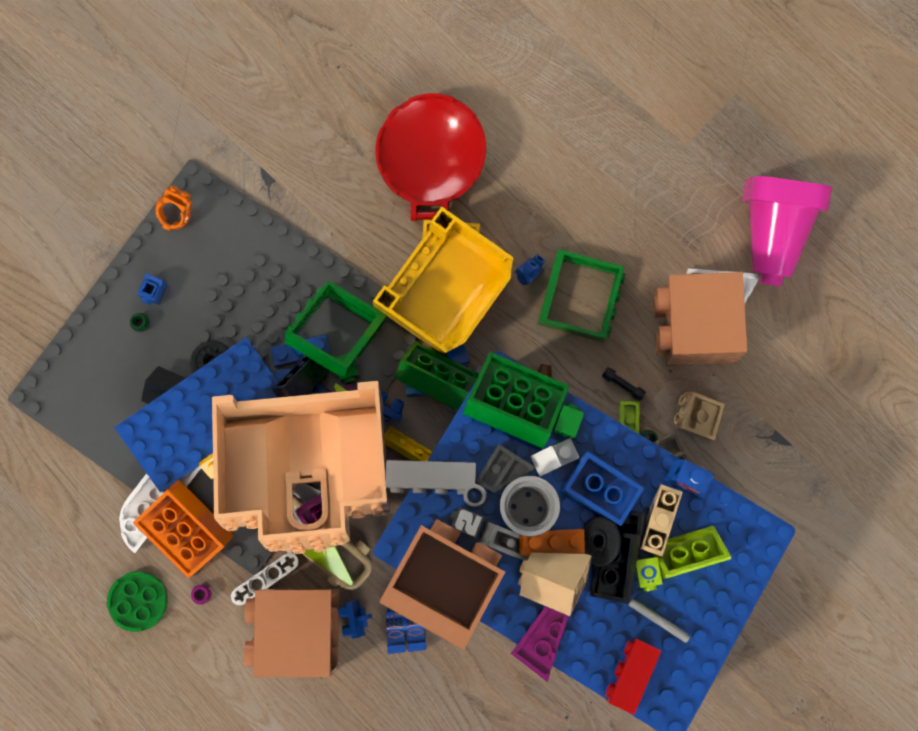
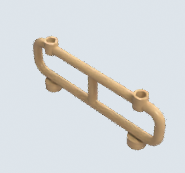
(359, 550)

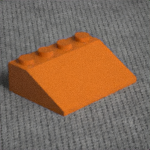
(183, 529)

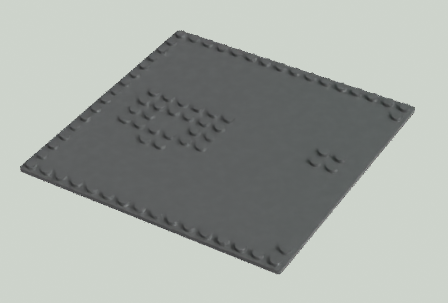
(228, 279)

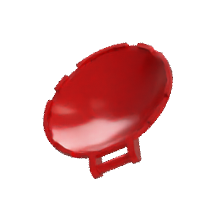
(430, 151)

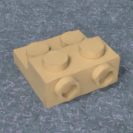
(699, 415)

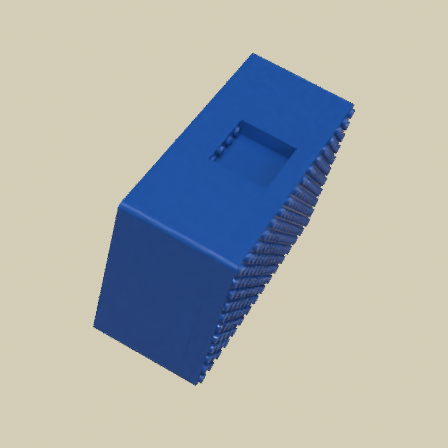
(704, 603)

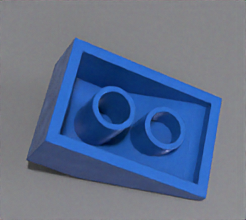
(602, 488)

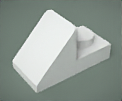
(554, 457)

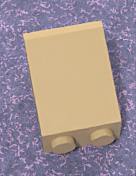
(554, 579)

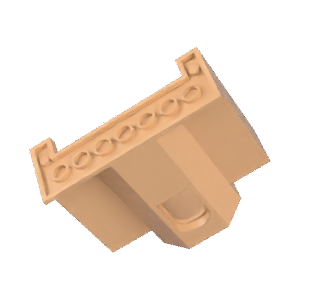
(276, 441)

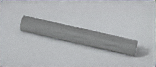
(659, 620)

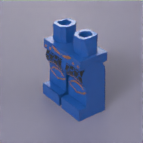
(396, 627)

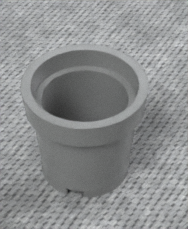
(541, 495)

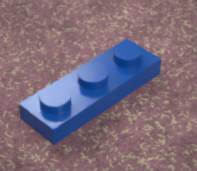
(286, 355)

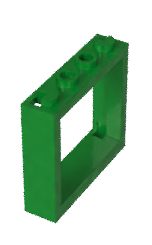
(594, 264)
(349, 302)

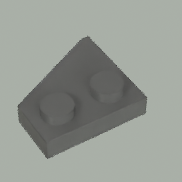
(502, 469)

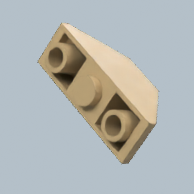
(660, 520)

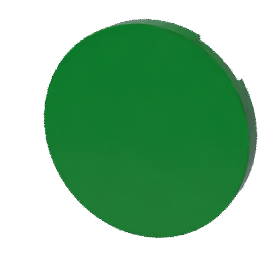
(137, 601)

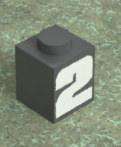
(466, 522)

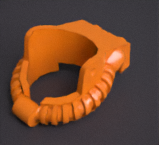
(179, 198)

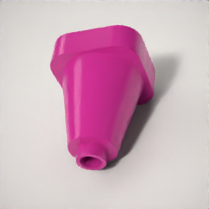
(781, 222)

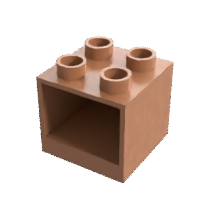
(701, 319)
(444, 584)
(293, 632)

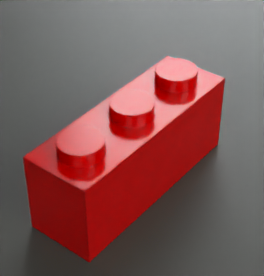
(632, 675)

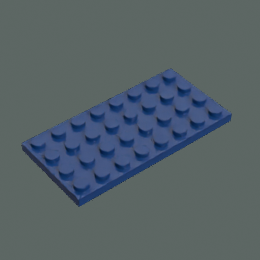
(177, 427)

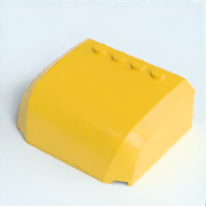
(446, 283)

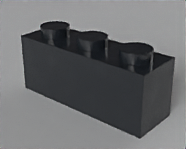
(301, 378)

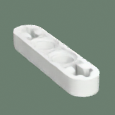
(264, 577)

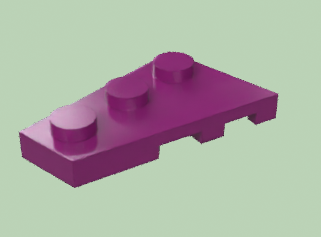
(540, 642)

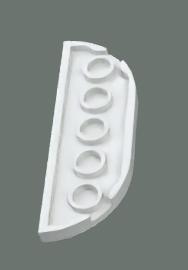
(138, 501)

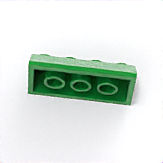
(436, 375)

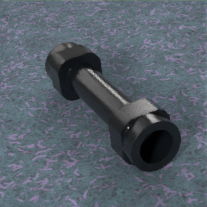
(609, 374)

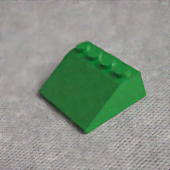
(516, 400)

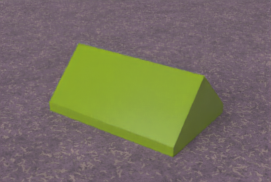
(692, 552)

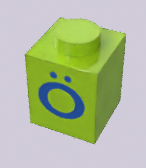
(648, 574)

